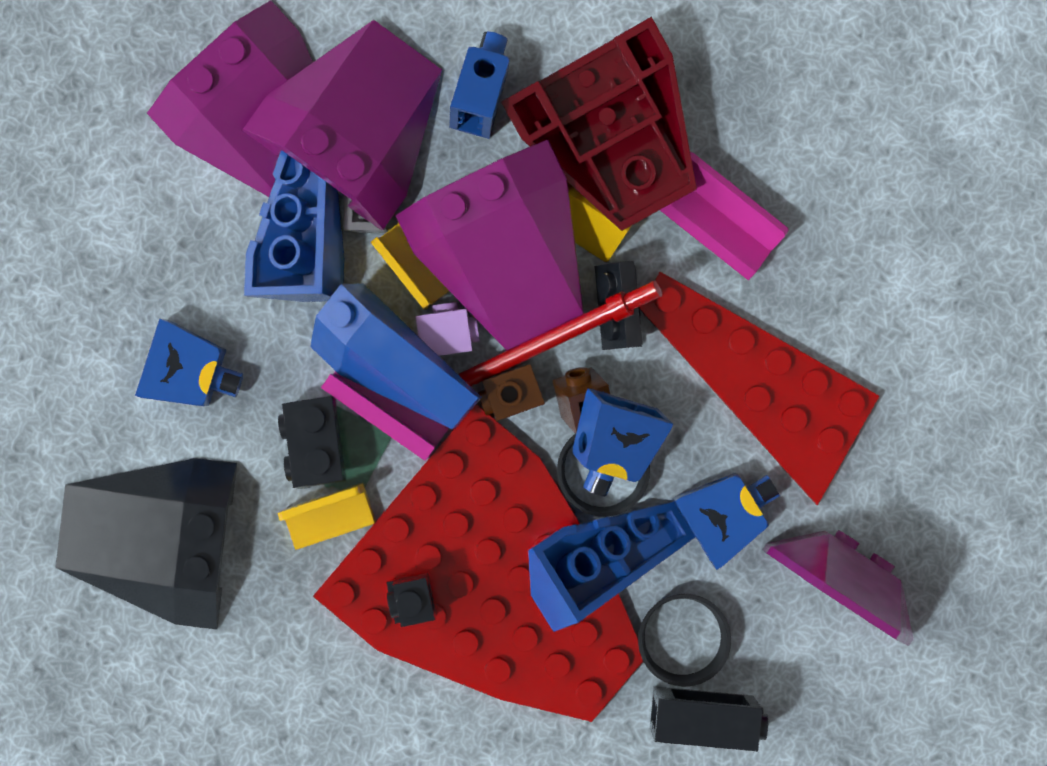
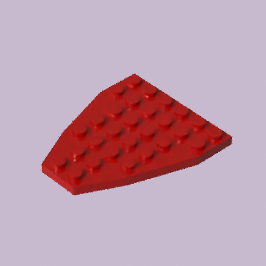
(471, 529)

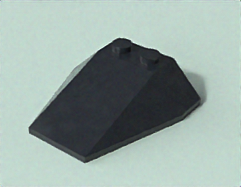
(152, 537)

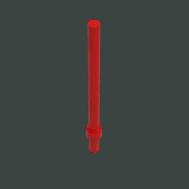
(616, 307)

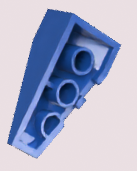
(298, 240)
(381, 353)
(596, 560)

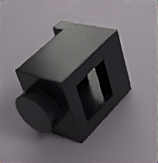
(411, 600)

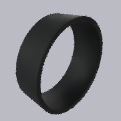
(589, 509)
(702, 675)

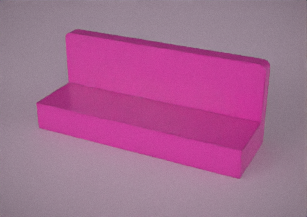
(726, 220)
(397, 421)

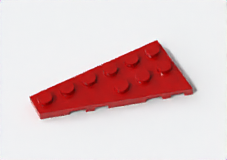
(780, 394)

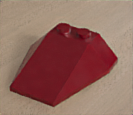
(614, 125)

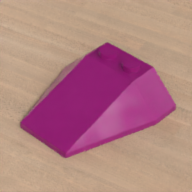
(222, 89)
(355, 119)
(503, 244)
(848, 578)

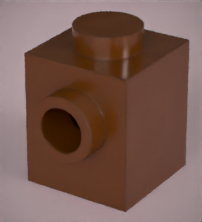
(571, 391)
(511, 393)

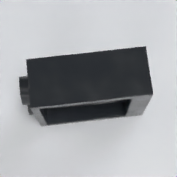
(707, 719)

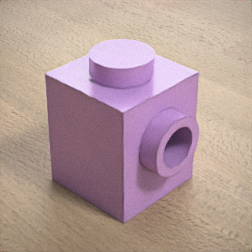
(448, 329)

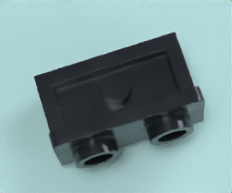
(611, 280)
(312, 442)

